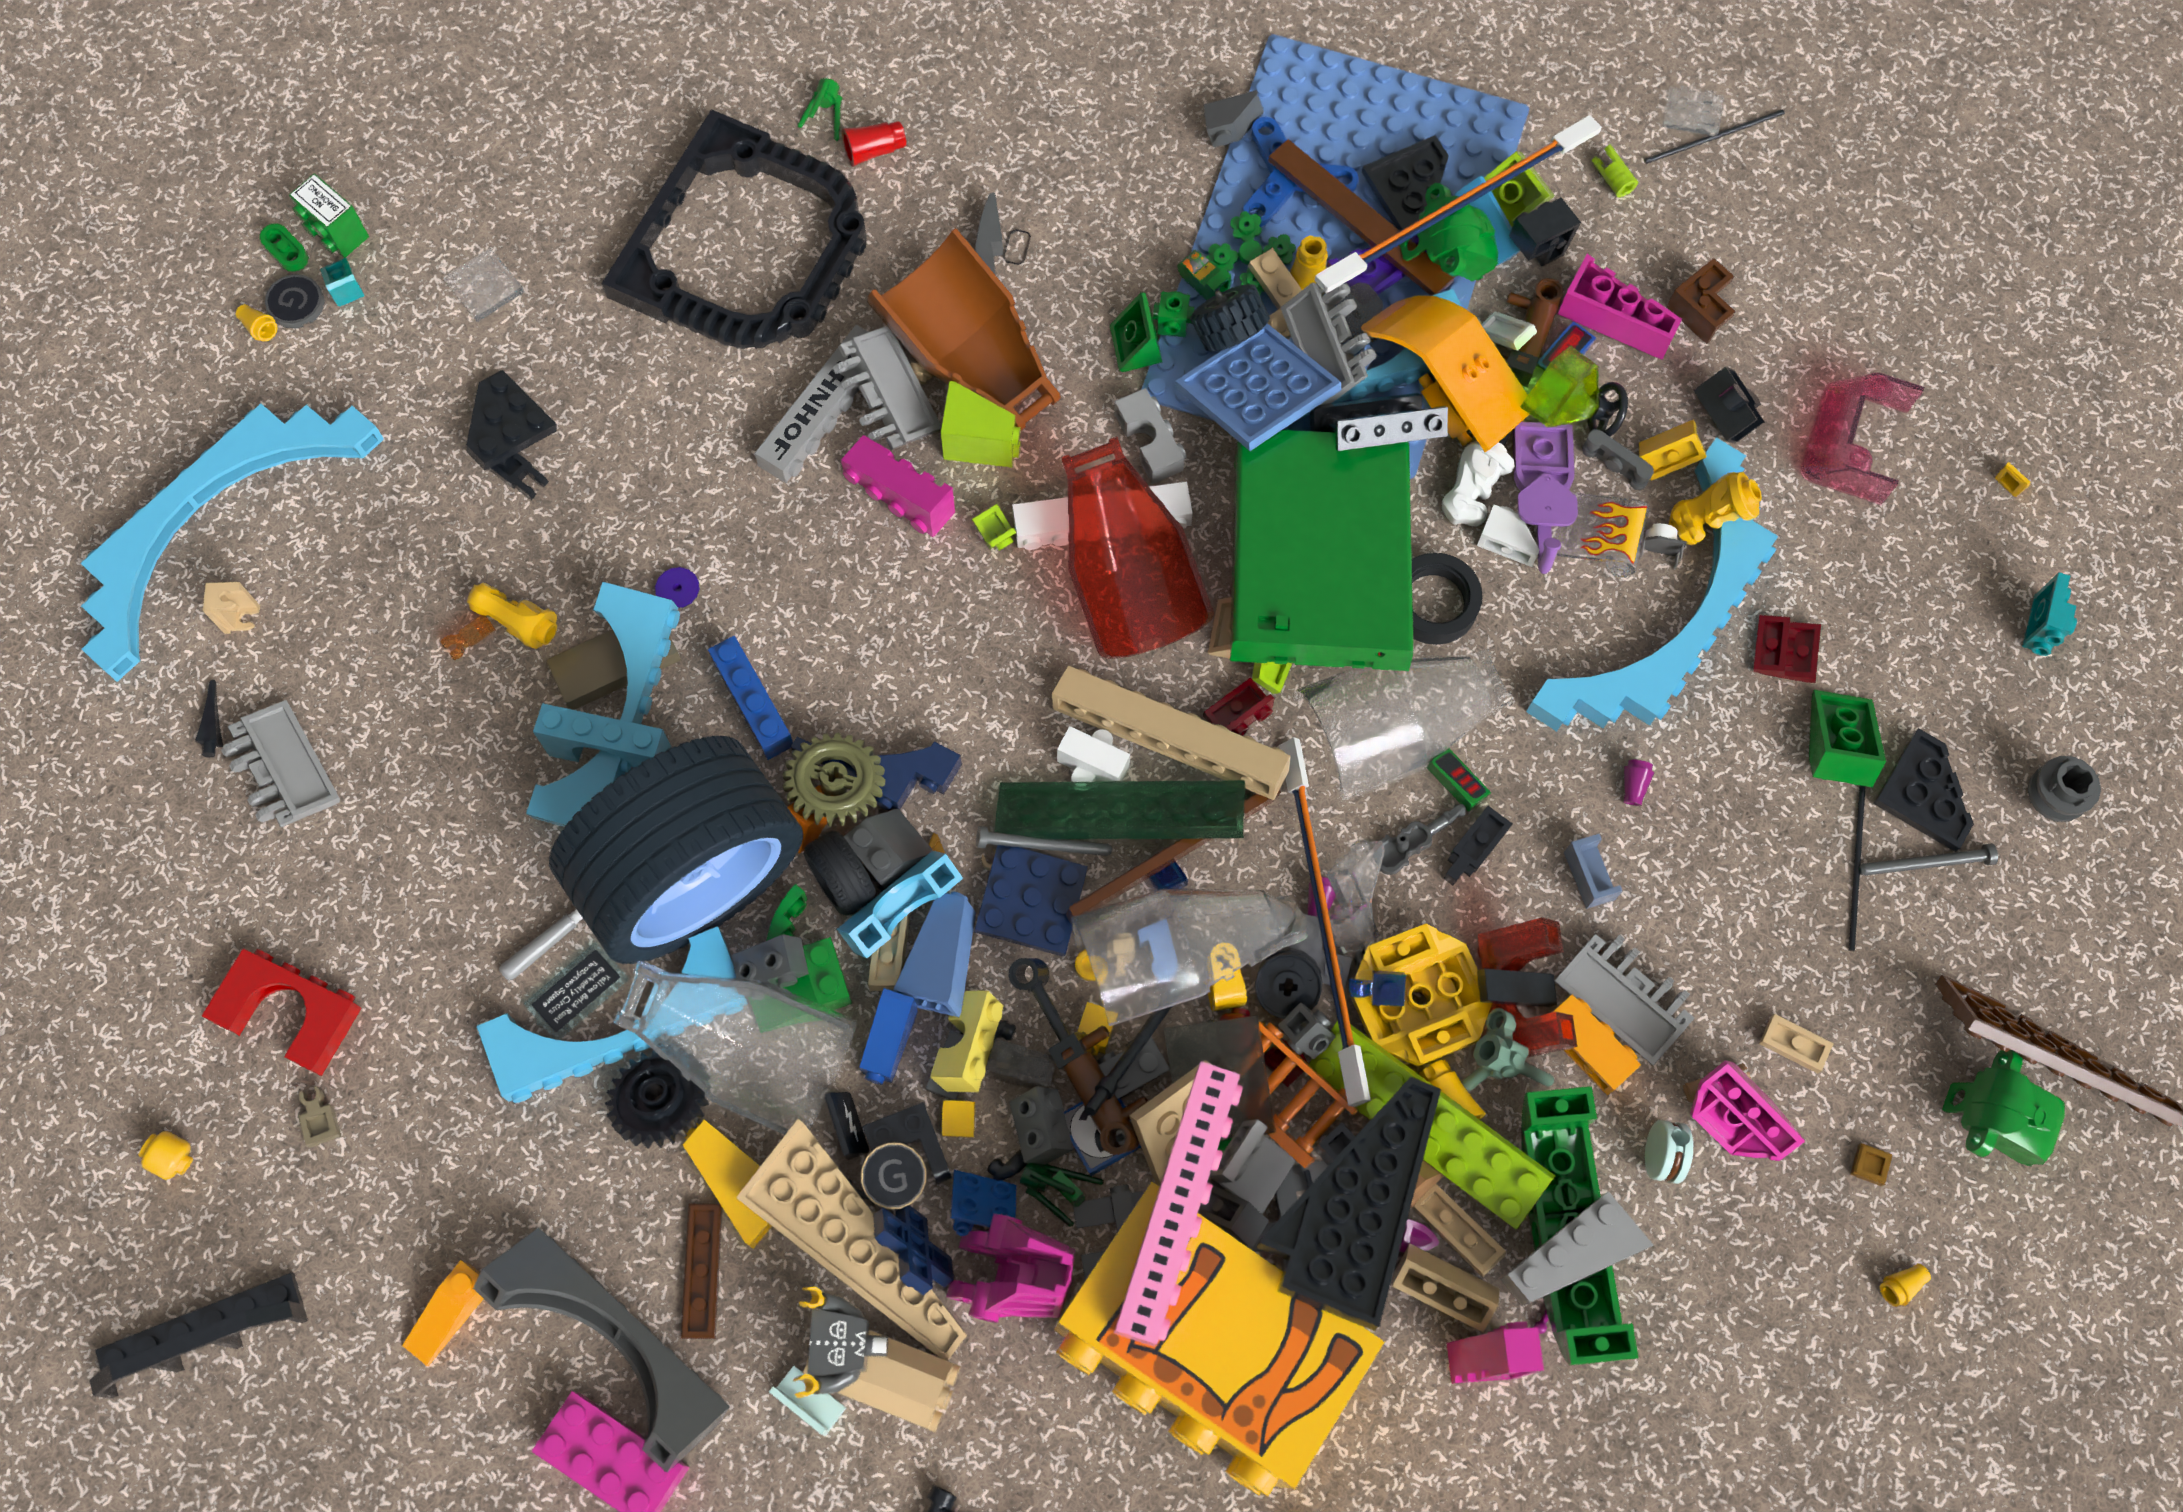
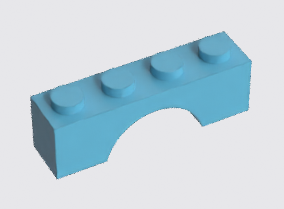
(875, 921)

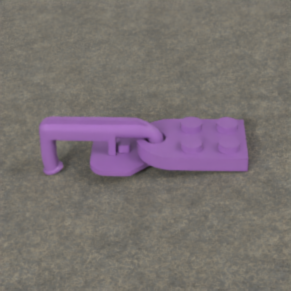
(1544, 477)

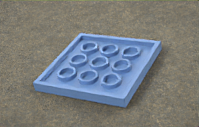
(1258, 386)

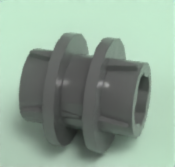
(2064, 788)

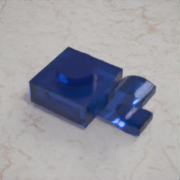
(1385, 988)

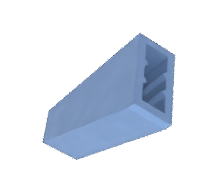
(940, 957)

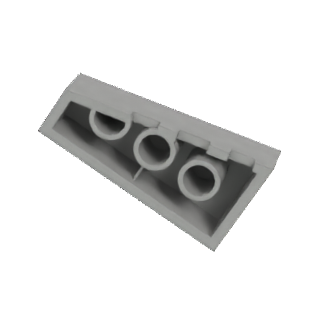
(1584, 1246)

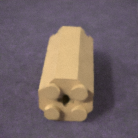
(905, 1384)

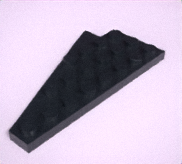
(1352, 1219)

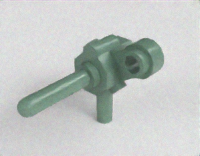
(1501, 1055)

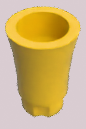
(1309, 260)
(1442, 1077)

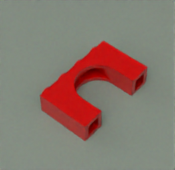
(256, 977)

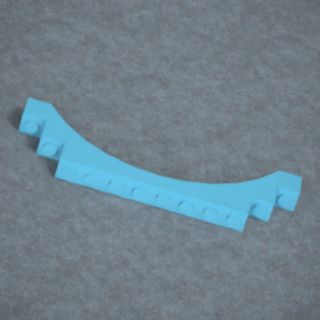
(131, 552)
(1650, 682)

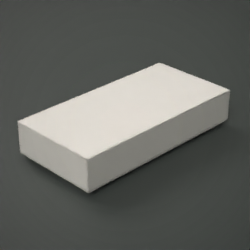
(1508, 330)

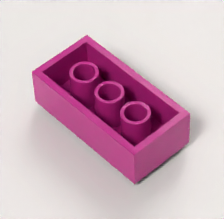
(606, 1457)

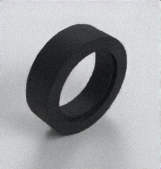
(1471, 590)

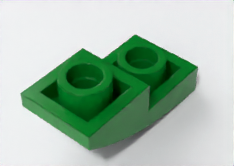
(791, 906)

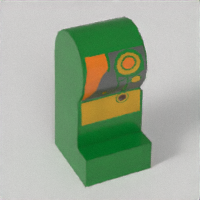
(1203, 275)

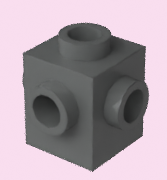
(1307, 1031)

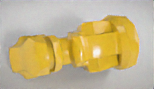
(1724, 501)
(522, 619)

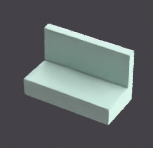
(817, 1410)

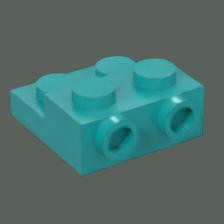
(2050, 616)

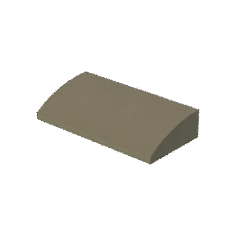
(595, 669)

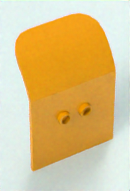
(1466, 364)

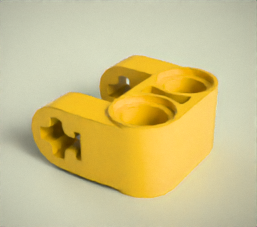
(1228, 994)

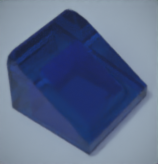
(1169, 877)

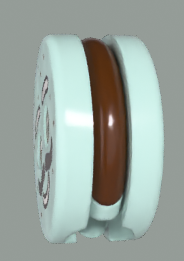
(1668, 1151)

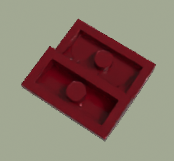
(1787, 648)

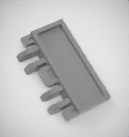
(1322, 330)
(891, 385)
(283, 758)
(1624, 1000)

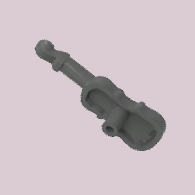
(1414, 840)

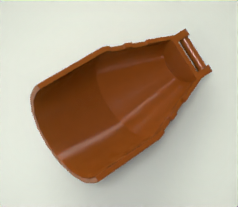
(966, 329)

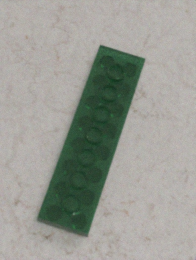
(1122, 809)

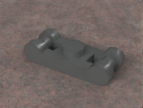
(1618, 458)

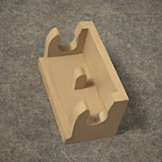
(226, 605)

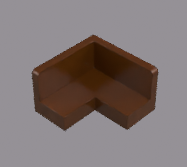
(1698, 300)

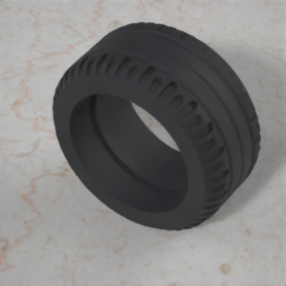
(839, 872)

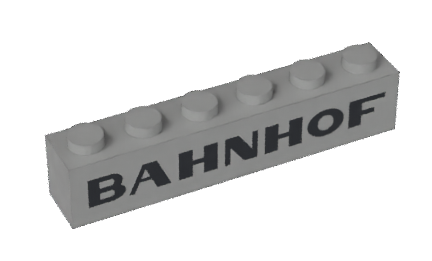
(809, 418)

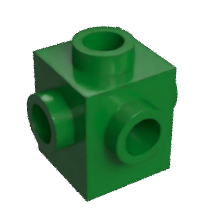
(1173, 313)

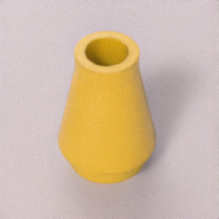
(259, 325)
(1904, 1285)

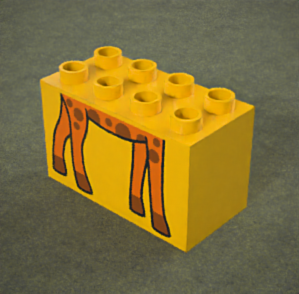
(1237, 1358)

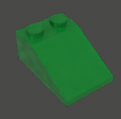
(1845, 739)
(825, 979)

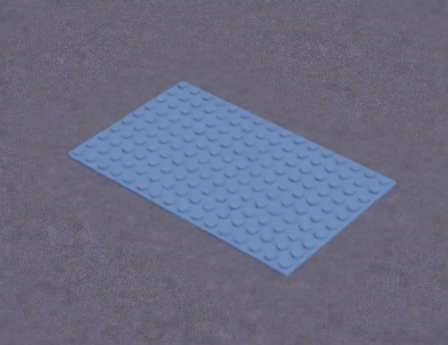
(1345, 116)

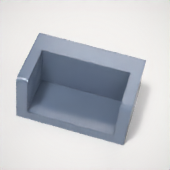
(1590, 872)

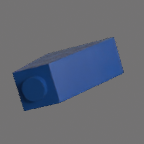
(888, 1036)

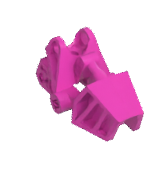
(1030, 1276)

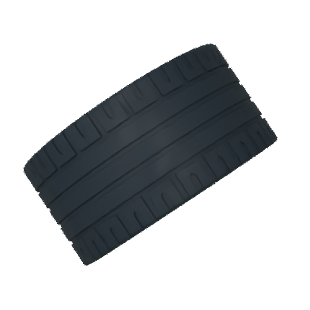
(674, 848)

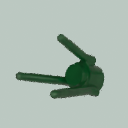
(1037, 1178)

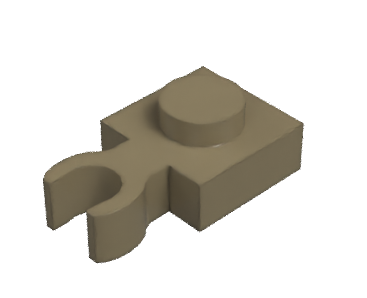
(319, 1121)

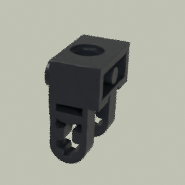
(906, 1127)

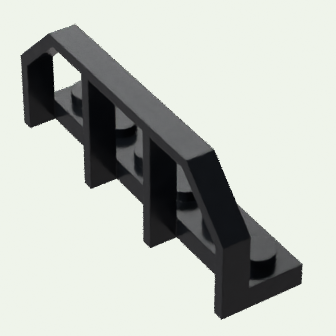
(213, 1324)

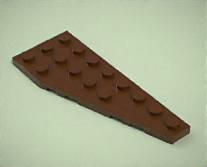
(1988, 1019)

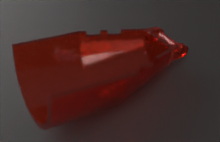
(1129, 559)

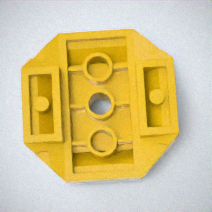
(1448, 979)

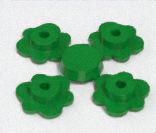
(1249, 249)

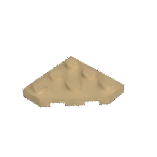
(1159, 1121)

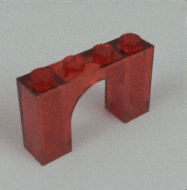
(1511, 950)

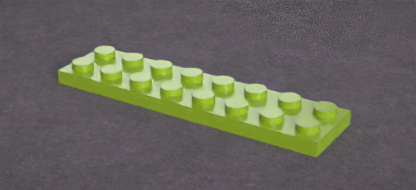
(1458, 1141)

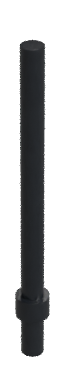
(1109, 1084)

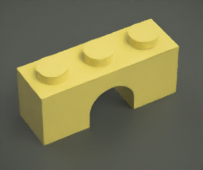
(964, 1064)

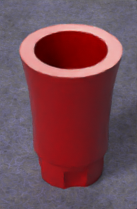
(872, 141)

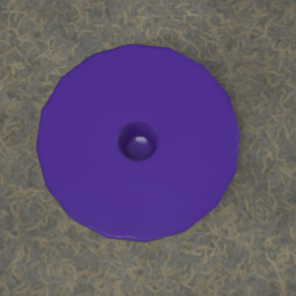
(678, 585)

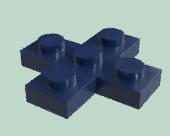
(917, 1256)

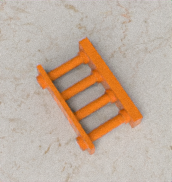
(1300, 1148)

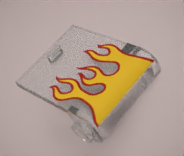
(1606, 532)

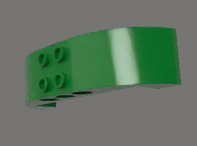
(1587, 1312)

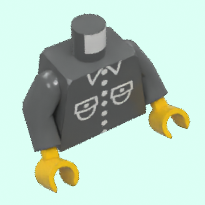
(837, 1344)

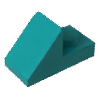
(341, 282)

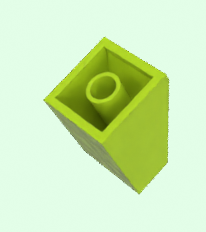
(978, 429)

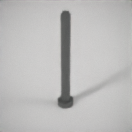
(984, 837)
(1987, 853)

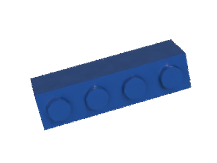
(751, 697)

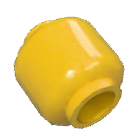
(165, 1155)

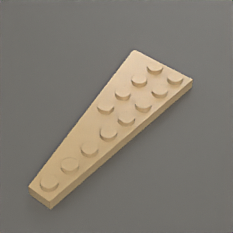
(823, 1214)

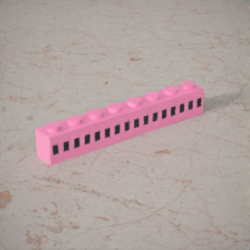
(1177, 1205)

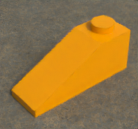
(444, 1313)

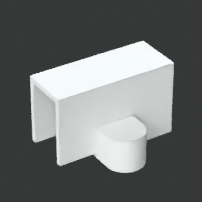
(1092, 756)

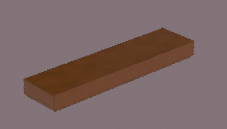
(701, 1271)

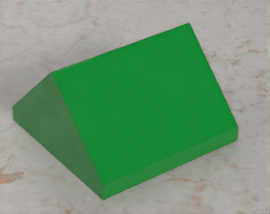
(1135, 336)

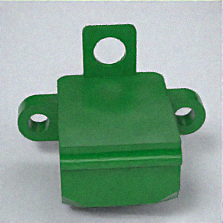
(1459, 243)
(2008, 1112)

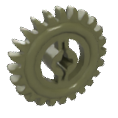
(833, 779)

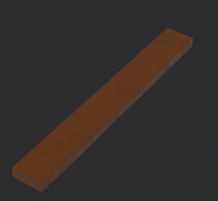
(1356, 215)
(1153, 865)

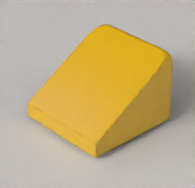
(2012, 479)
(958, 1118)

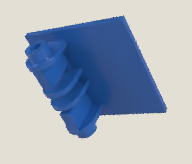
(977, 1199)

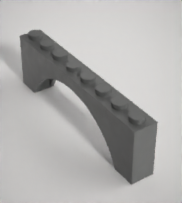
(546, 1278)

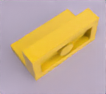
(1672, 449)

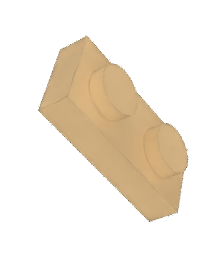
(1796, 1043)

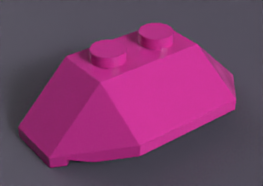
(1742, 1115)

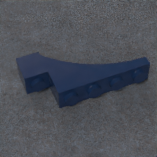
(930, 766)

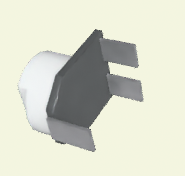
(1663, 540)

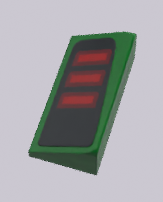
(1458, 779)

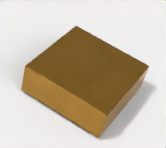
(1871, 1164)

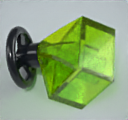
(1572, 393)

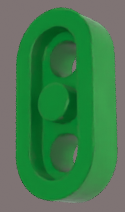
(284, 249)

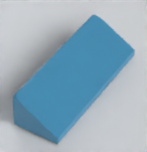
(1490, 206)

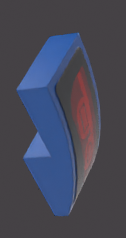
(1574, 336)

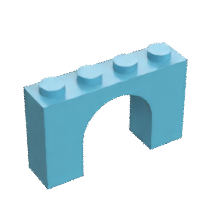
(567, 731)

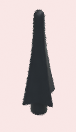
(209, 730)

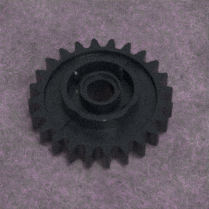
(647, 1120)

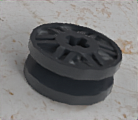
(1274, 971)

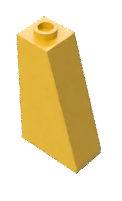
(726, 1173)

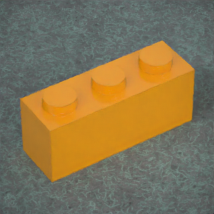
(1598, 1050)

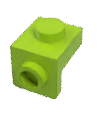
(994, 528)

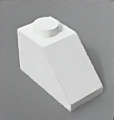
(1508, 536)

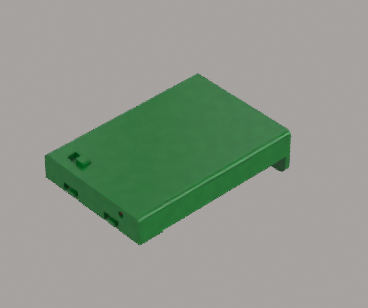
(1322, 554)

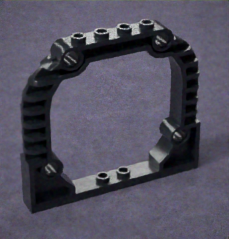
(721, 147)

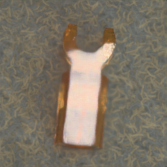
(468, 636)

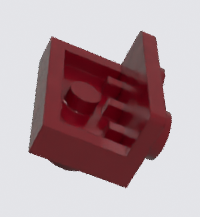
(1241, 708)

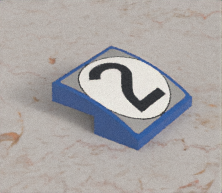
(1087, 1142)

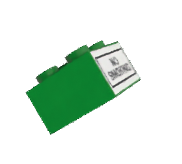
(328, 216)

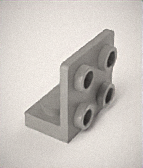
(1253, 1165)

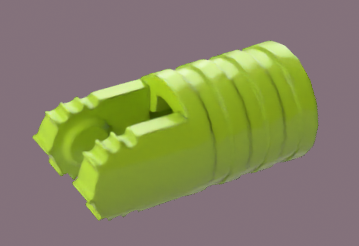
(1616, 174)

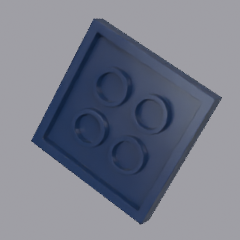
(1030, 899)

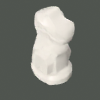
(1475, 477)

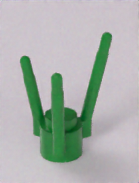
(824, 96)

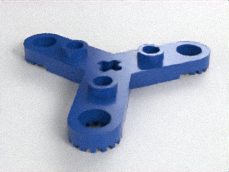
(1276, 187)

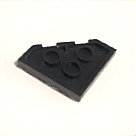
(1404, 178)
(504, 421)
(1927, 792)

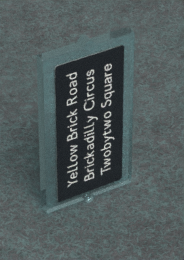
(576, 991)

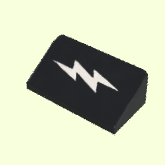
(847, 1124)

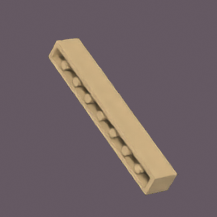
(1171, 731)

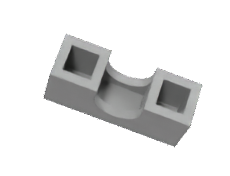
(1141, 415)

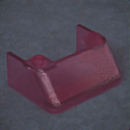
(1830, 452)

